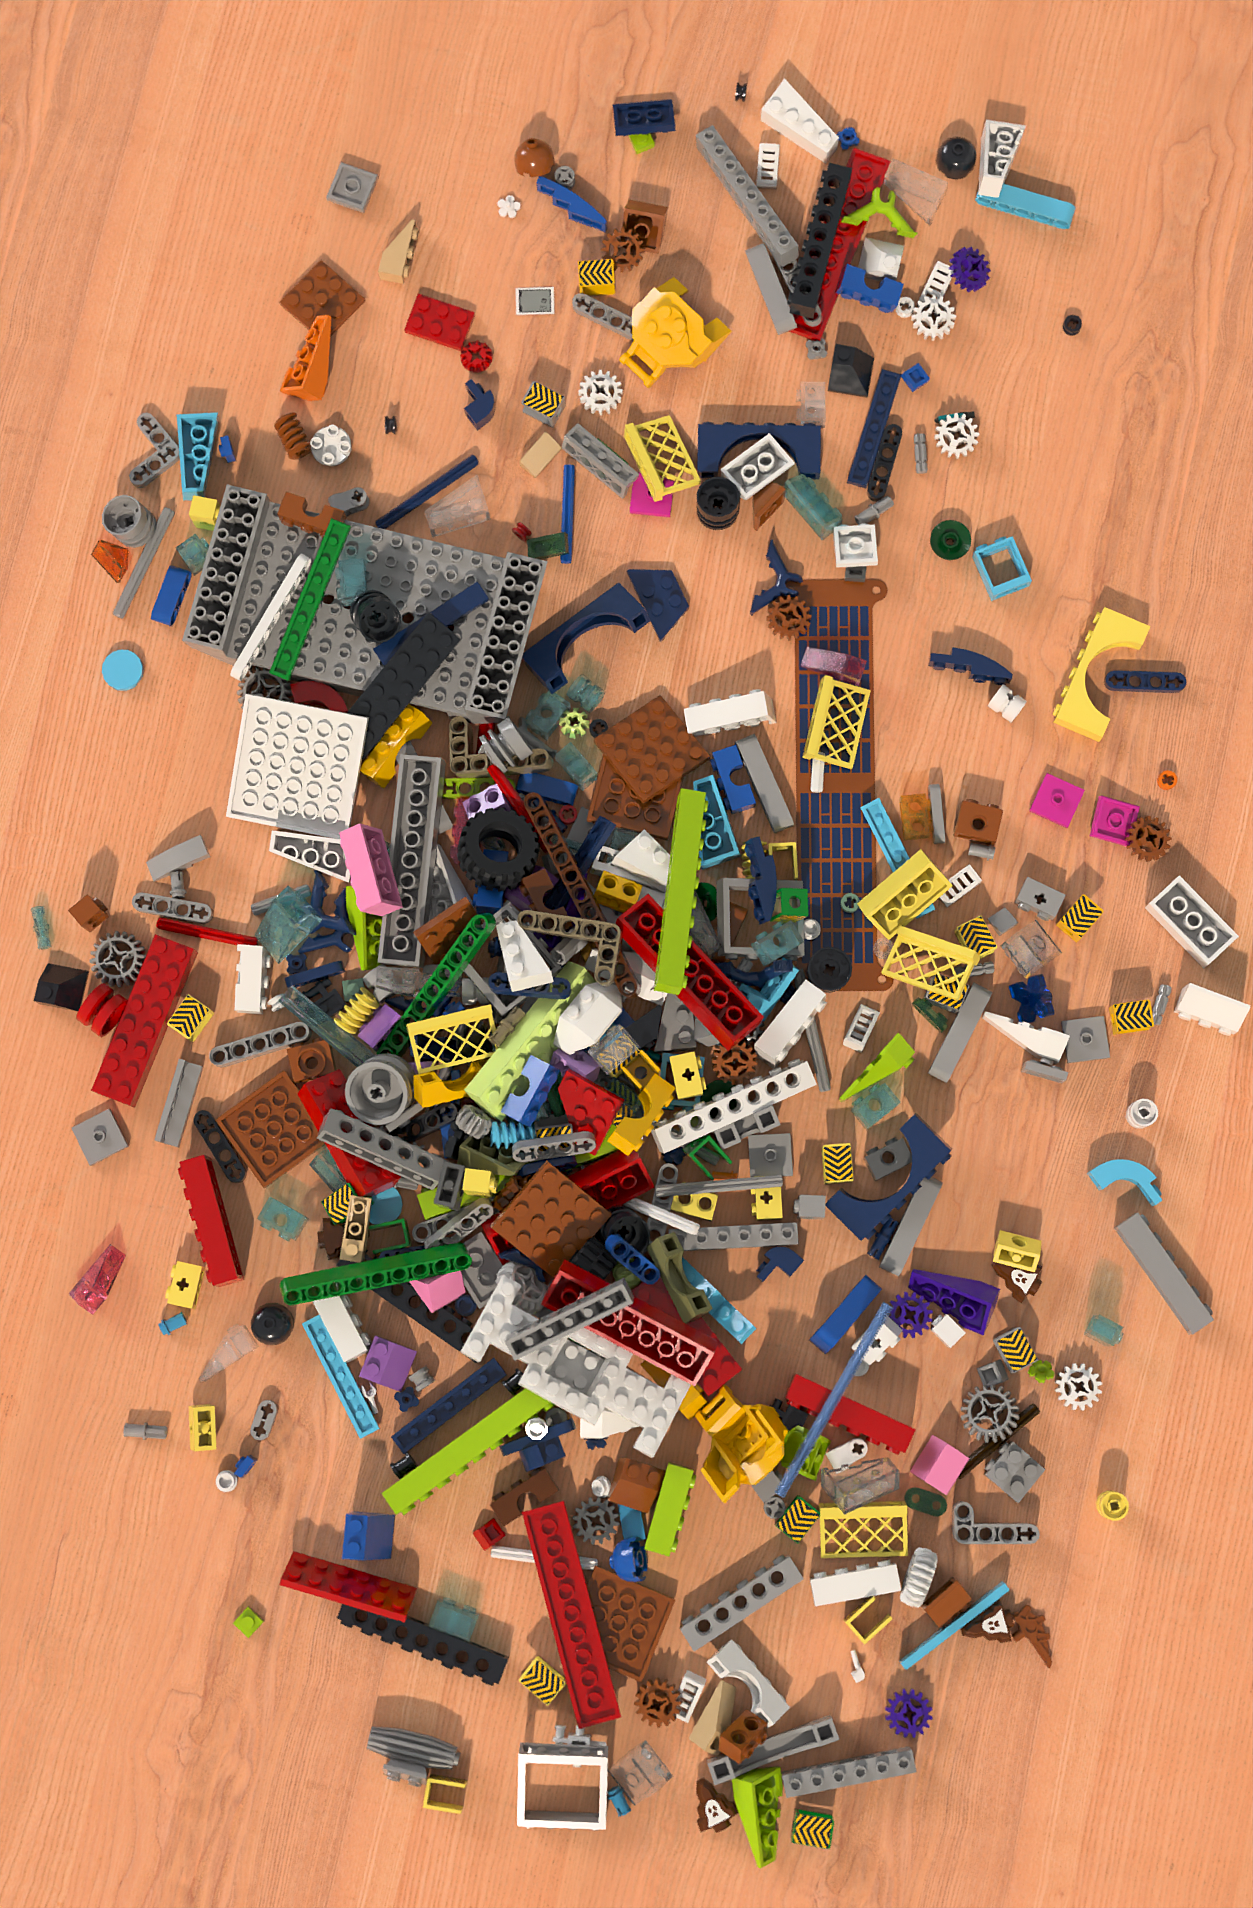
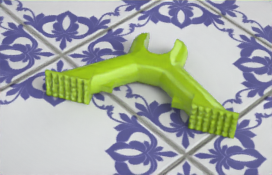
(887, 209)

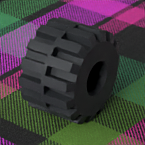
(594, 1258)

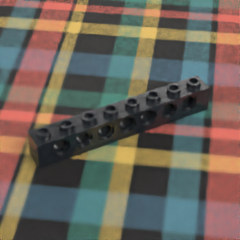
(806, 304)
(419, 1314)
(496, 1660)

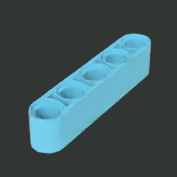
(1030, 206)

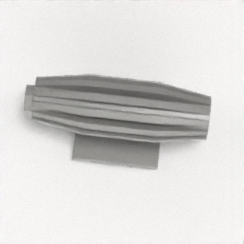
(411, 1753)

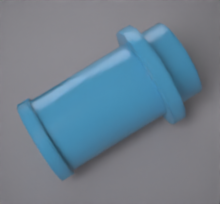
(172, 1323)
(618, 1800)

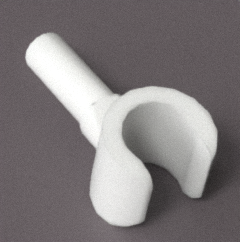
(370, 1395)
(857, 1674)

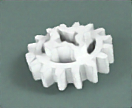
(941, 317)
(600, 401)
(963, 437)
(1083, 1378)

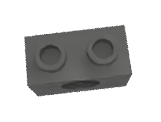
(878, 1167)
(450, 1186)

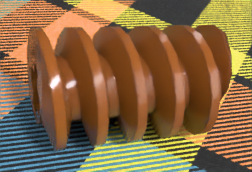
(291, 436)

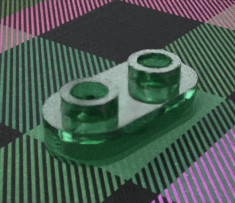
(937, 1020)
(925, 1502)

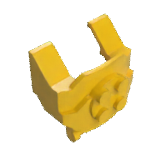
(670, 333)
(743, 1443)

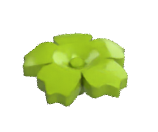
(1041, 1371)

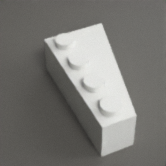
(799, 122)

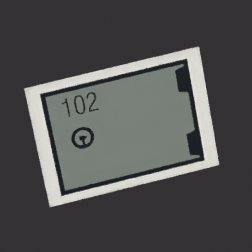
(535, 300)

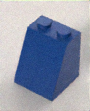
(368, 1536)

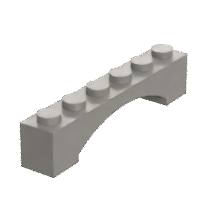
(775, 1747)

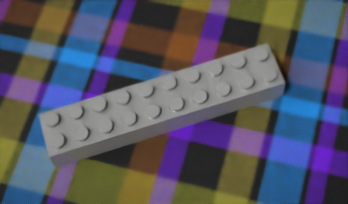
(413, 857)

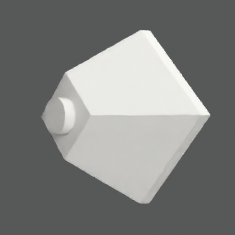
(880, 259)

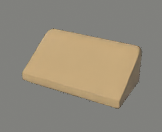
(540, 455)

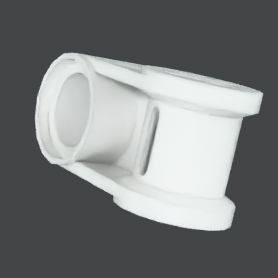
(844, 1455)

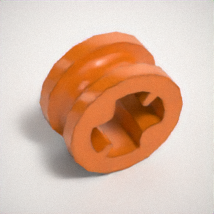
(1168, 774)

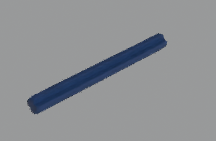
(427, 492)

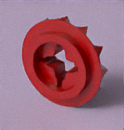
(476, 365)

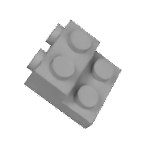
(1013, 1471)

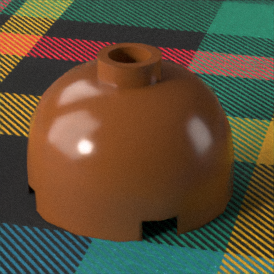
(534, 158)

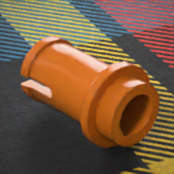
(724, 1175)

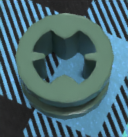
(844, 900)

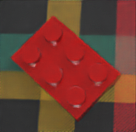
(439, 322)

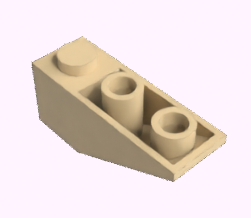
(396, 256)
(356, 1229)
(714, 1719)

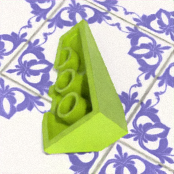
(367, 932)
(890, 1060)
(757, 1803)

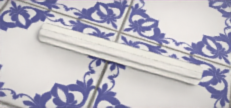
(663, 1215)
(527, 1556)

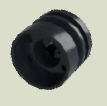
(719, 493)
(383, 623)
(833, 958)
(634, 1228)

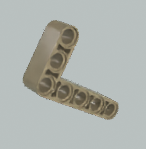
(472, 760)
(579, 933)

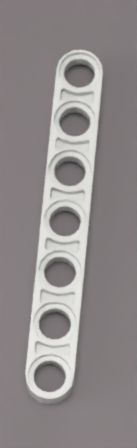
(270, 617)

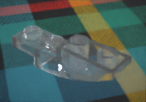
(409, 981)

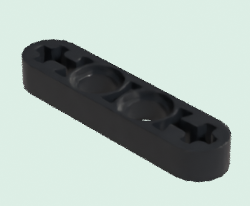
(886, 463)
(423, 1122)
(222, 1145)

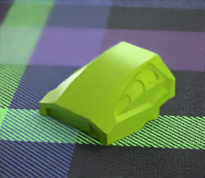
(813, 1462)

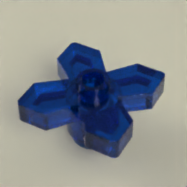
(1033, 999)

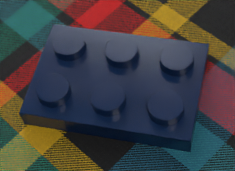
(644, 117)

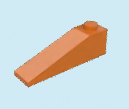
(310, 372)

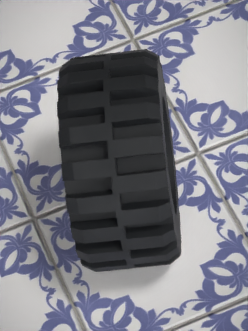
(506, 826)

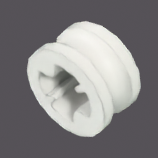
(902, 301)
(276, 1005)

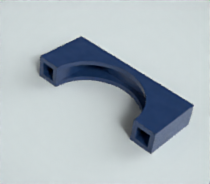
(799, 441)
(611, 608)
(864, 1215)

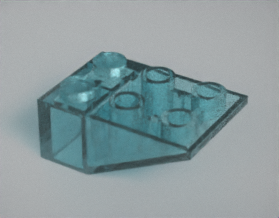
(286, 923)

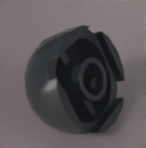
(956, 157)
(272, 1324)

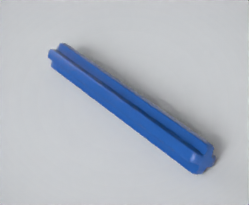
(567, 509)

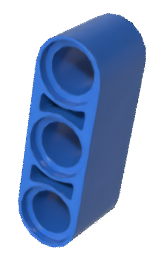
(171, 595)
(549, 788)
(640, 1263)

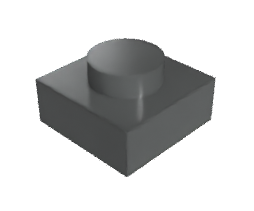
(855, 574)

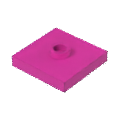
(643, 503)
(1056, 800)
(1113, 819)

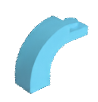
(1126, 1170)

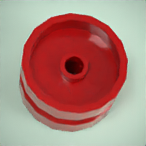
(102, 1010)

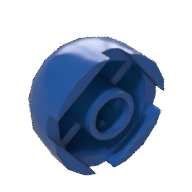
(629, 1560)

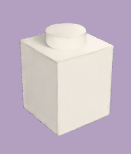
(947, 1330)

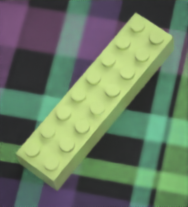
(532, 1036)

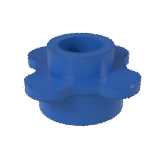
(848, 132)

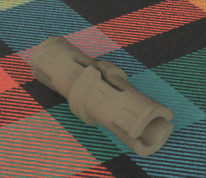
(506, 1026)

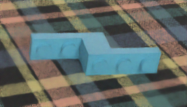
(770, 994)
(722, 1310)

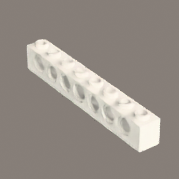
(802, 1080)

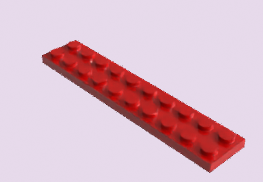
(866, 175)
(571, 1615)

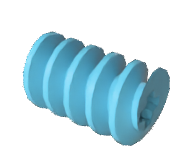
(511, 1134)

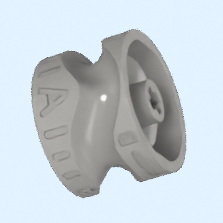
(380, 1089)

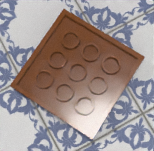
(651, 749)
(620, 805)
(271, 1129)
(550, 1219)
(628, 1621)

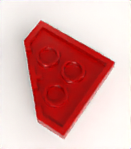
(588, 1106)

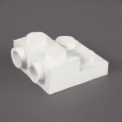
(855, 545)

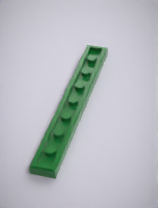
(310, 599)

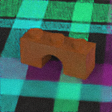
(293, 513)

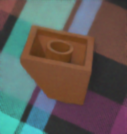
(766, 503)

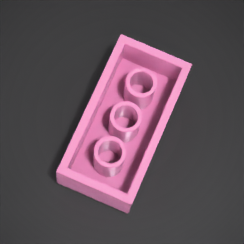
(370, 870)

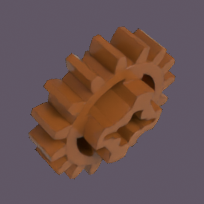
(629, 256)
(795, 621)
(1144, 830)
(743, 1062)
(660, 1710)

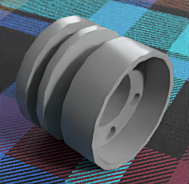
(128, 521)
(505, 745)

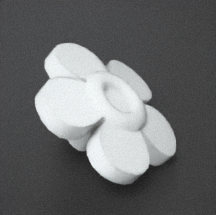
(508, 206)

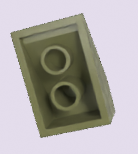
(481, 1156)

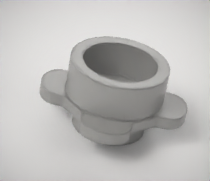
(812, 353)

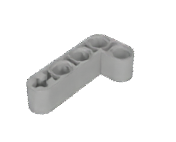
(995, 1529)

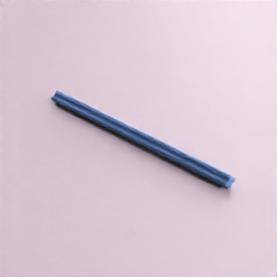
(859, 1353)

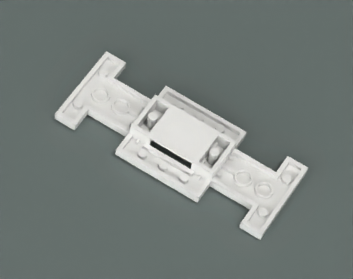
(575, 1376)

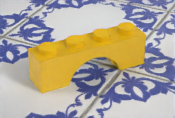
(380, 763)
(432, 1090)
(630, 1131)

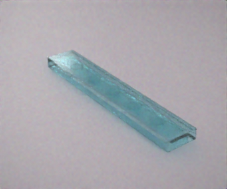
(325, 1026)

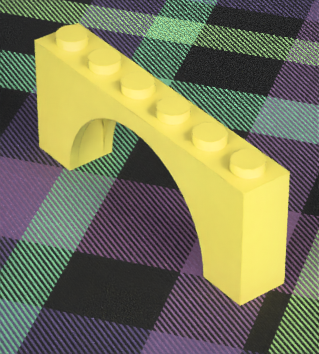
(1076, 708)

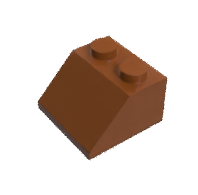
(646, 220)
(635, 1484)
(946, 1603)

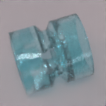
(584, 692)

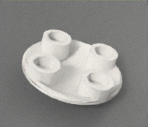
(331, 445)

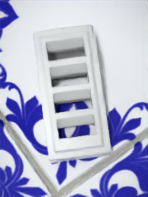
(771, 153)
(939, 269)
(969, 886)
(853, 1043)
(689, 1679)

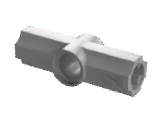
(568, 947)

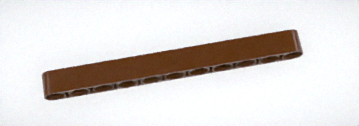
(577, 885)

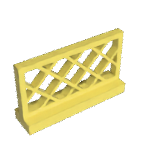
(647, 465)
(819, 716)
(940, 948)
(443, 1022)
(871, 1510)

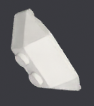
(588, 1017)

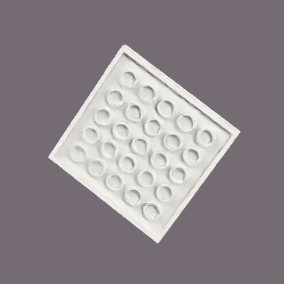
(296, 766)

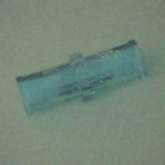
(41, 927)

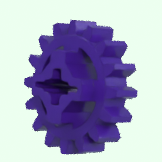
(969, 269)
(901, 1302)
(918, 1711)

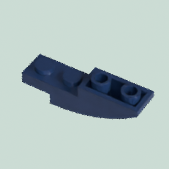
(979, 666)
(764, 887)

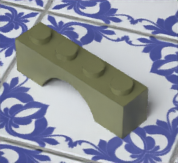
(667, 1257)

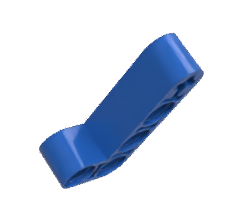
(845, 1314)

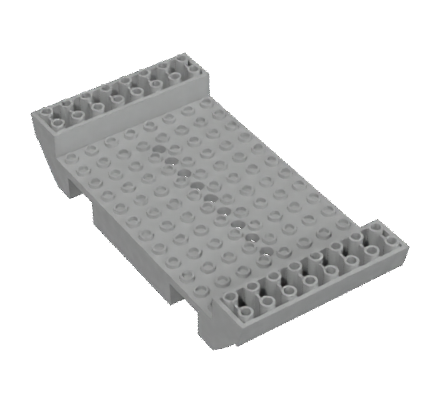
(256, 551)

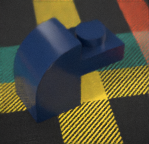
(482, 408)
(434, 1048)
(781, 1257)
(542, 1453)

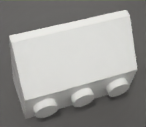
(757, 466)
(1211, 1009)

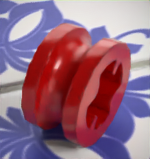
(521, 531)
(566, 808)

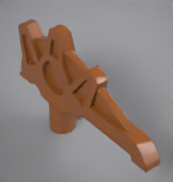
(1032, 1629)

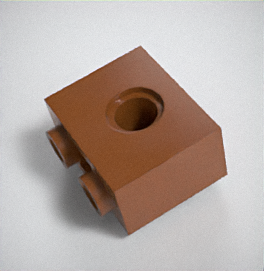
(988, 815)
(301, 1054)

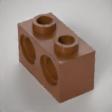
(89, 912)
(743, 1736)

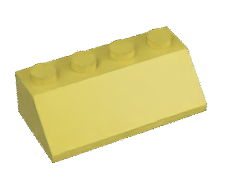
(904, 894)

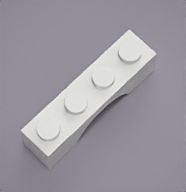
(732, 1662)

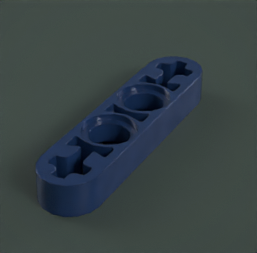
(1145, 685)
(530, 992)
(526, 1441)

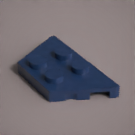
(660, 598)

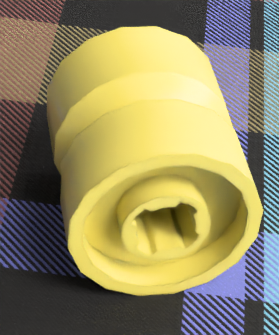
(1112, 1505)

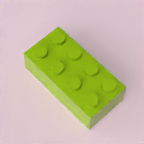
(668, 1510)

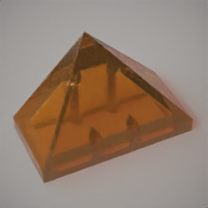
(112, 559)

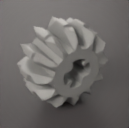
(473, 1121)

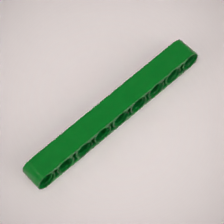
(441, 981)
(363, 1275)

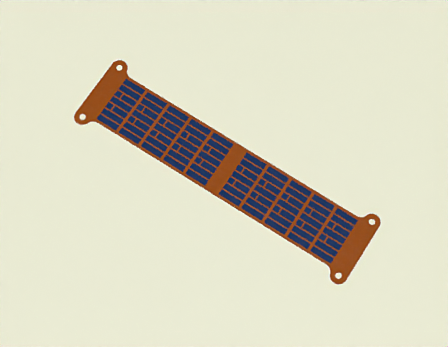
(832, 833)

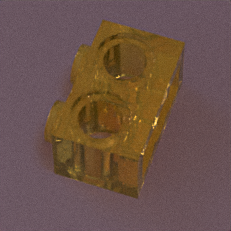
(910, 816)

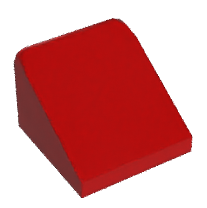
(489, 1534)

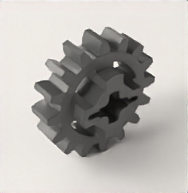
(590, 1530)

